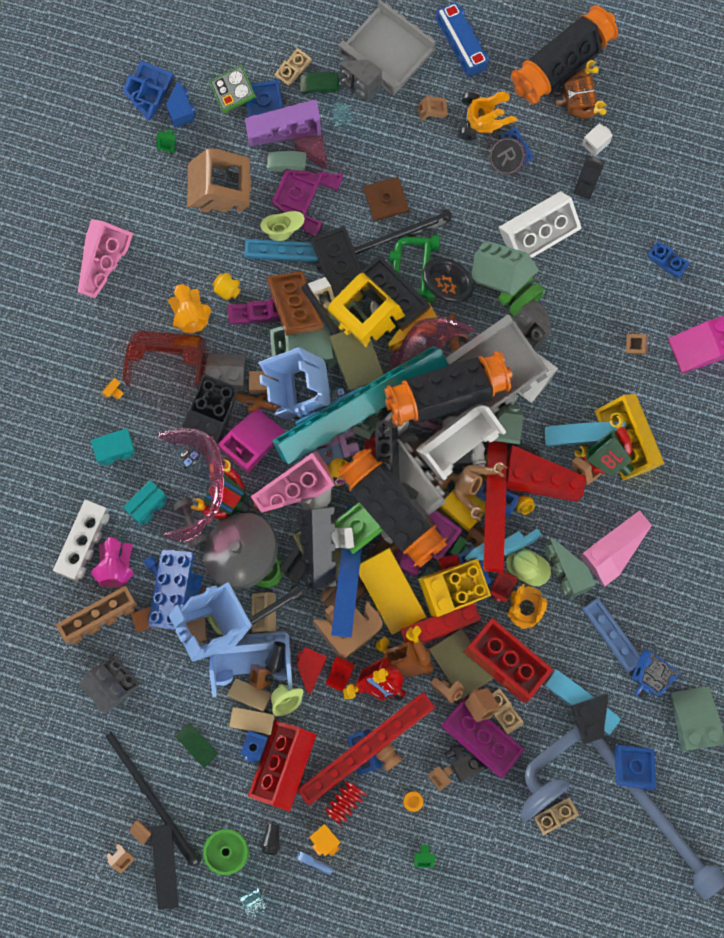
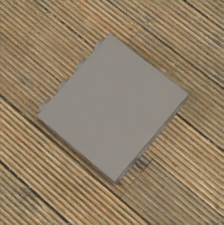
(389, 44)
(518, 356)
(411, 473)

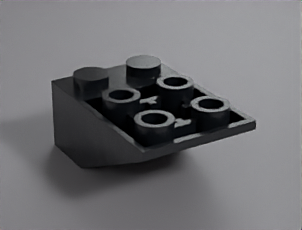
(212, 407)

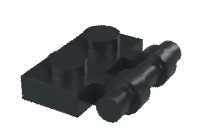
(464, 766)

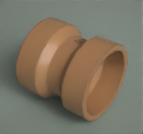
(389, 757)

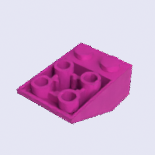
(250, 440)

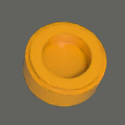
(413, 801)

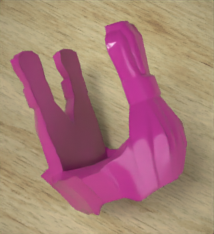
(112, 570)

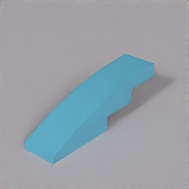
(577, 433)
(512, 544)
(572, 693)

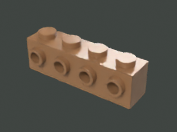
(96, 615)

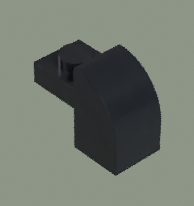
(588, 177)

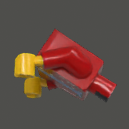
(379, 680)

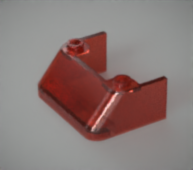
(191, 346)

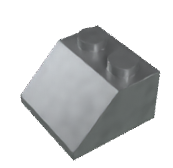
(227, 368)

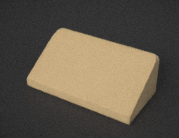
(259, 602)
(249, 695)

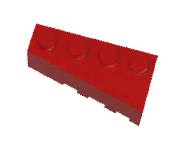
(542, 477)

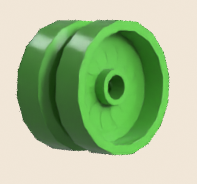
(522, 296)
(214, 855)

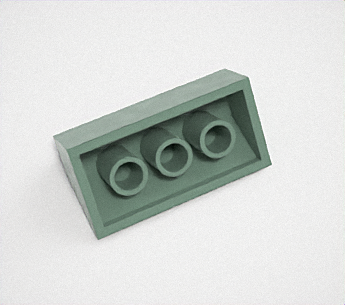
(502, 267)

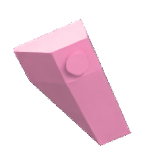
(102, 251)
(301, 482)
(613, 552)

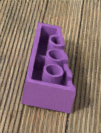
(284, 124)

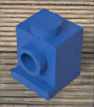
(260, 741)

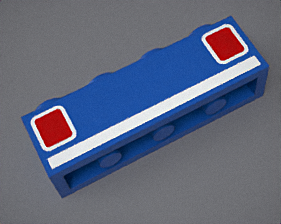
(462, 40)

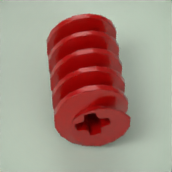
(344, 803)

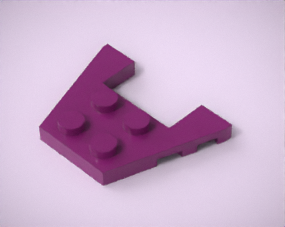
(298, 191)

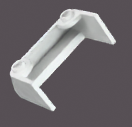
(459, 438)

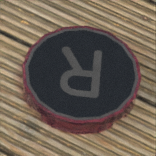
(507, 156)

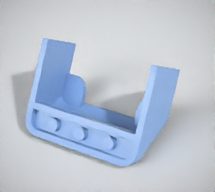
(248, 651)

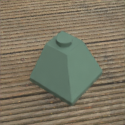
(511, 419)

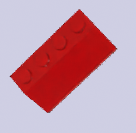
(282, 765)

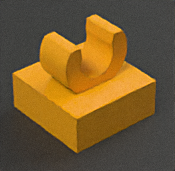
(111, 389)

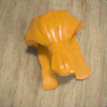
(486, 107)
(189, 312)
(530, 594)

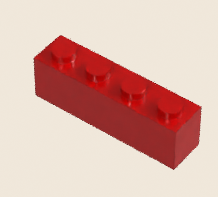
(445, 624)

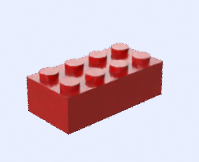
(508, 660)

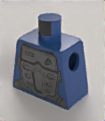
(653, 675)

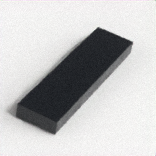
(164, 866)

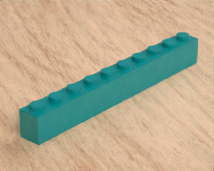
(352, 409)

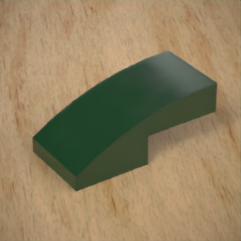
(321, 81)
(196, 745)

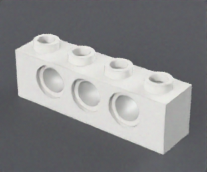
(88, 512)

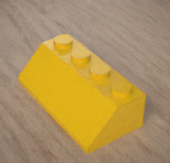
(645, 450)

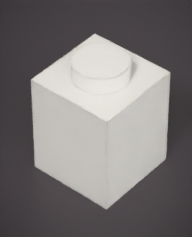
(597, 139)

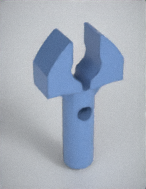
(314, 862)

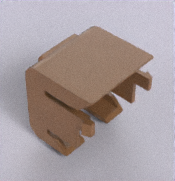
(220, 198)
(363, 630)

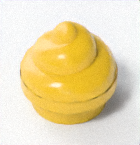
(525, 505)

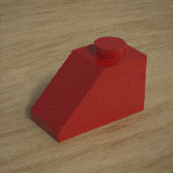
(310, 666)

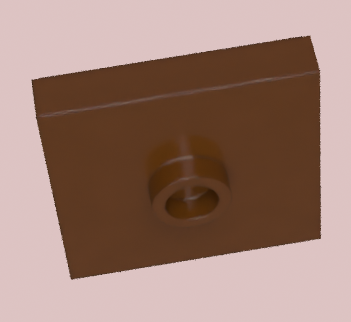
(386, 199)

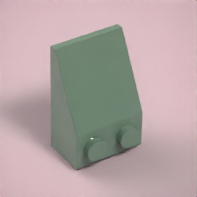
(697, 719)

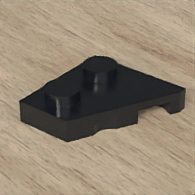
(591, 718)

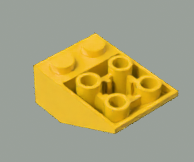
(454, 587)

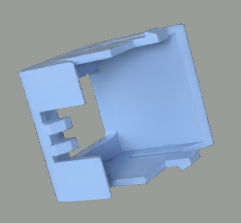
(283, 391)
(227, 612)

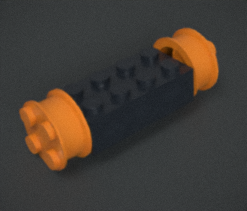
(565, 55)
(448, 389)
(392, 507)

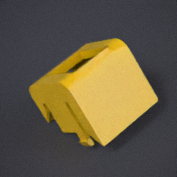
(377, 323)

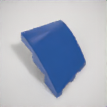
(148, 88)

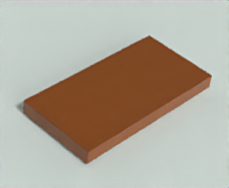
(292, 304)

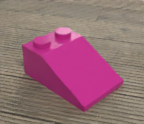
(699, 345)

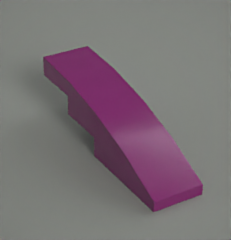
(253, 312)

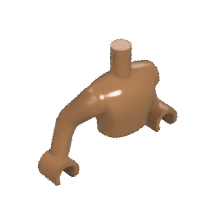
(469, 483)

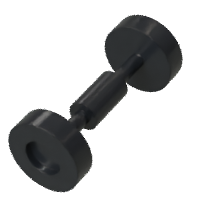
(468, 133)

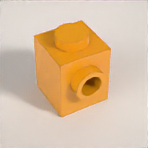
(325, 841)

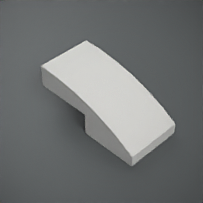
(343, 538)

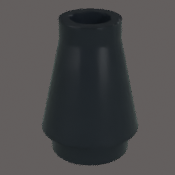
(275, 659)
(271, 842)

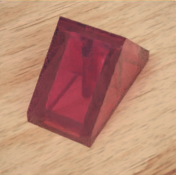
(314, 149)

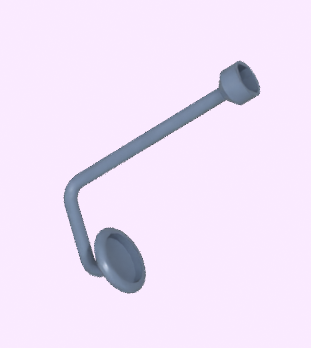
(707, 878)

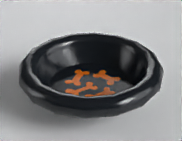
(448, 280)

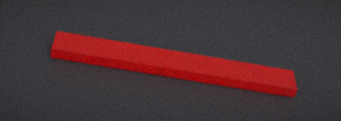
(495, 509)
(366, 748)

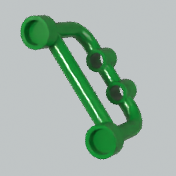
(429, 244)

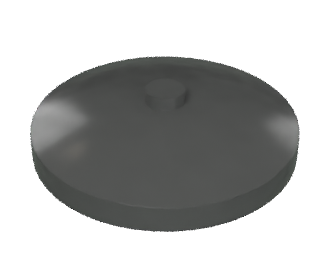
(240, 550)

